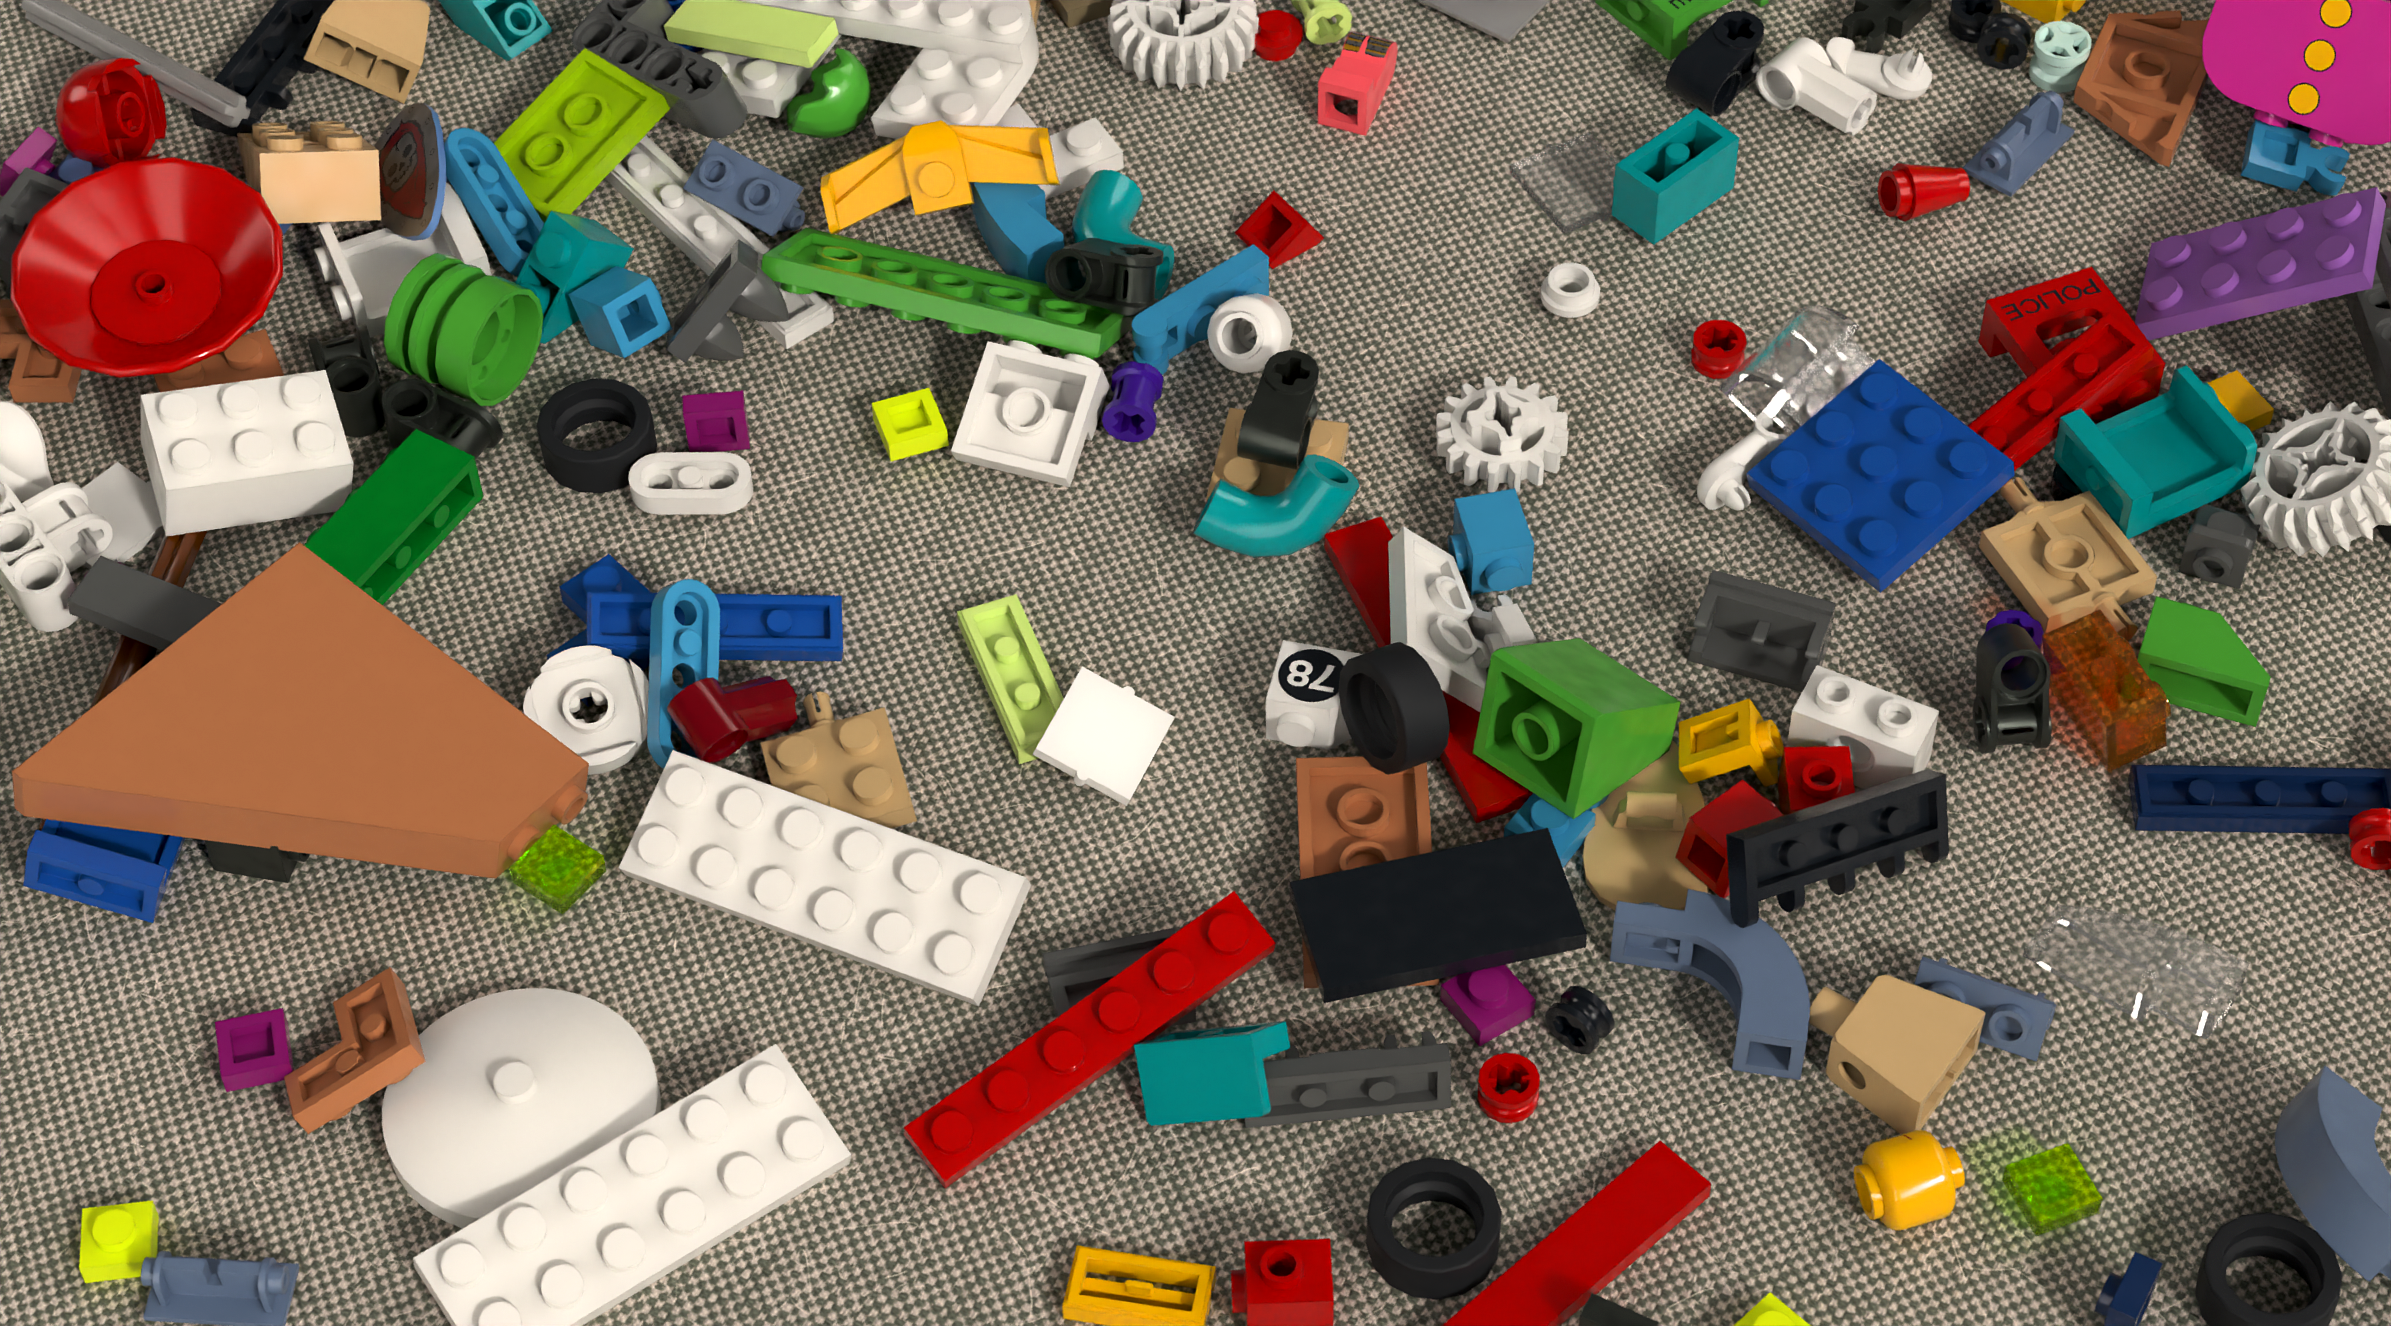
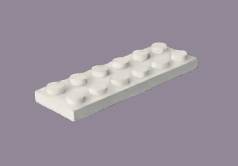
(826, 877)
(639, 1203)

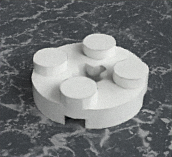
(609, 681)

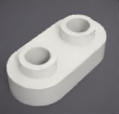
(690, 483)

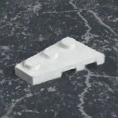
(1432, 613)

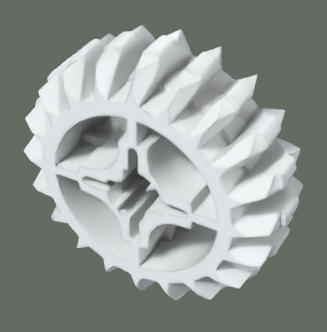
(1183, 38)
(2321, 466)

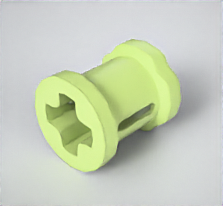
(1318, 20)

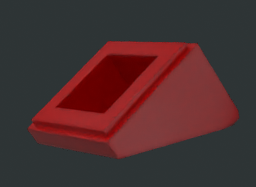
(1278, 231)

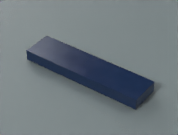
(2254, 798)

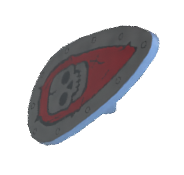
(412, 172)

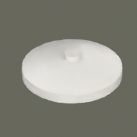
(513, 1098)

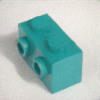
(1675, 176)

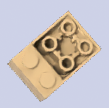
(314, 173)

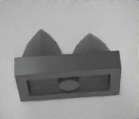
(732, 286)

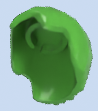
(837, 99)

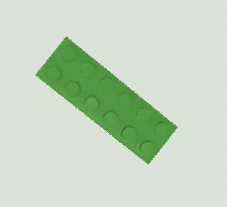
(941, 290)

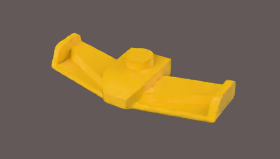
(936, 170)

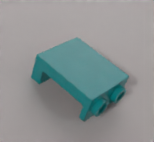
(2158, 455)

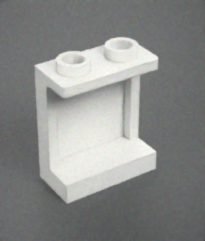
(375, 264)

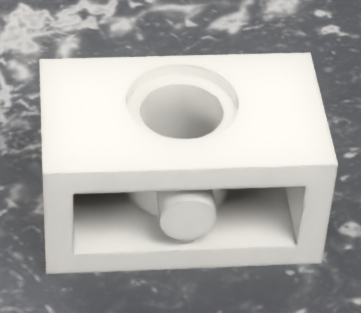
(1883, 730)

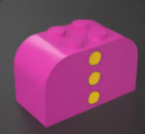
(2306, 64)

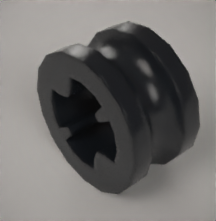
(1968, 17)
(2003, 55)
(1579, 1020)

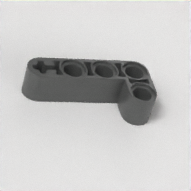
(635, 41)

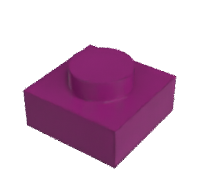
(32, 153)
(716, 421)
(1487, 1002)
(254, 1049)

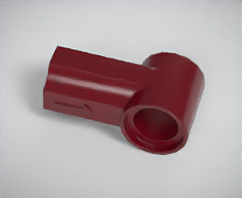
(723, 719)

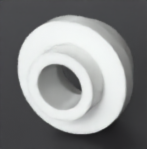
(1570, 290)

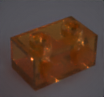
(2106, 690)

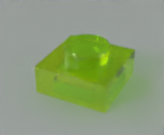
(558, 869)
(2052, 1189)

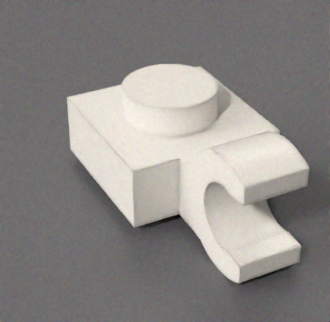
(1502, 626)

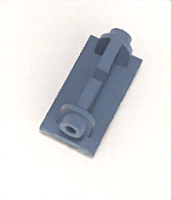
(2022, 145)
(746, 190)
(2013, 1017)
(218, 1290)

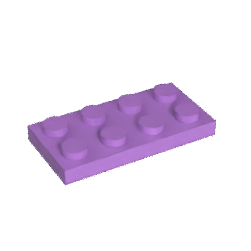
(2261, 264)

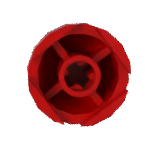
(110, 113)

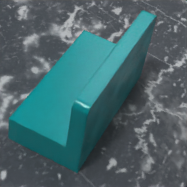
(1208, 1072)

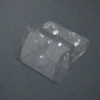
(1799, 367)

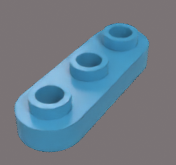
(492, 197)
(688, 648)

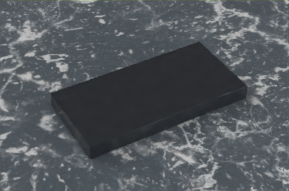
(1436, 915)

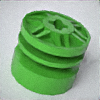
(463, 329)

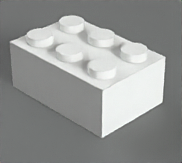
(245, 452)

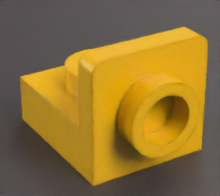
(1728, 741)

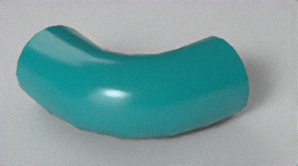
(1107, 212)
(1281, 521)

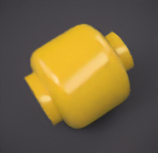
(1908, 1180)

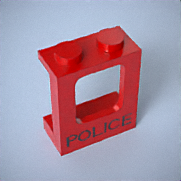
(2056, 307)

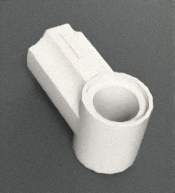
(1805, 77)

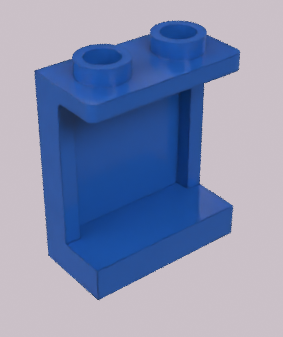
(103, 866)

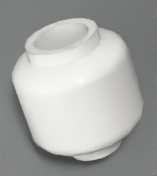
(1231, 335)

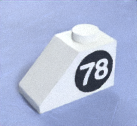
(1305, 698)

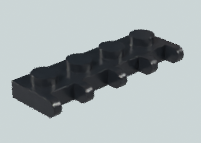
(269, 62)
(1834, 841)

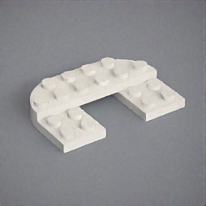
(966, 74)

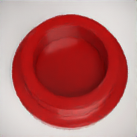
(1277, 35)

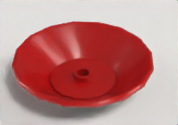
(140, 228)

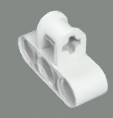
(42, 549)

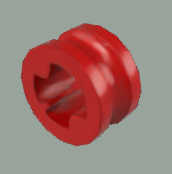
(1720, 335)
(2371, 839)
(1512, 1105)

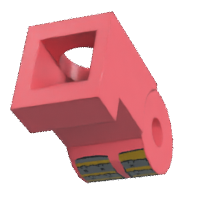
(1359, 75)

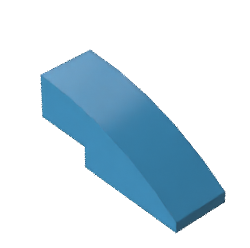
(1016, 227)

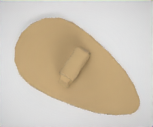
(1638, 836)

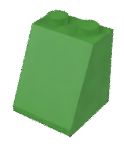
(1570, 722)

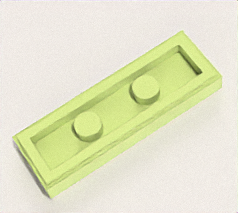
(752, 30)
(1012, 671)

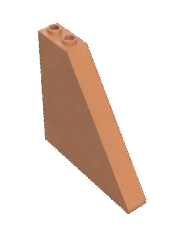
(315, 731)

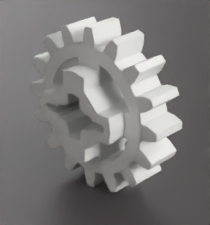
(1502, 434)

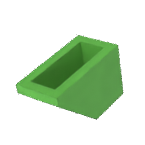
(2202, 662)

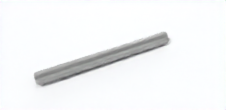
(110, 43)

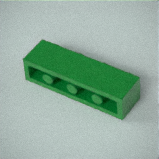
(399, 514)

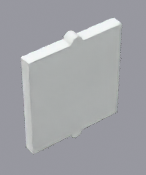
(129, 509)
(1103, 736)

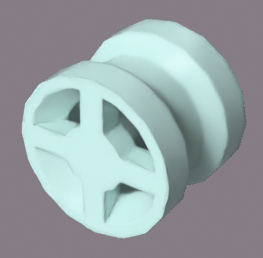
(2059, 56)

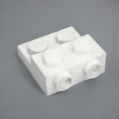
(1030, 412)

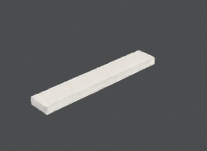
(705, 232)

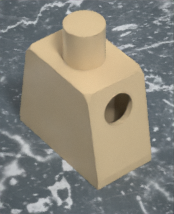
(373, 43)
(1897, 1047)

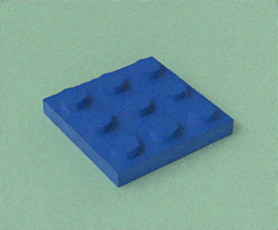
(1880, 475)

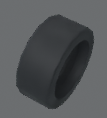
(588, 403)
(1394, 708)
(1439, 1182)
(2273, 1238)

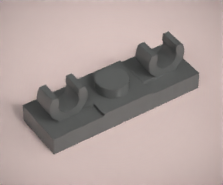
(1357, 1083)

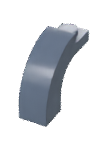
(1744, 964)
(2336, 1172)

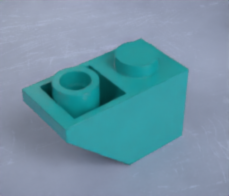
(500, 25)
(565, 258)

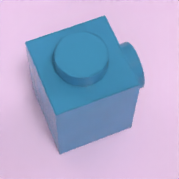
(620, 311)
(1492, 542)

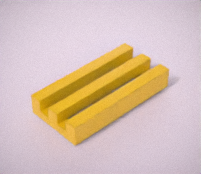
(1136, 1301)

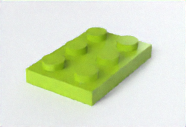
(578, 132)

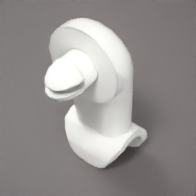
(1894, 76)
(1725, 475)

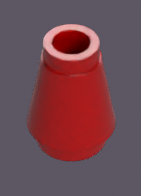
(1921, 189)

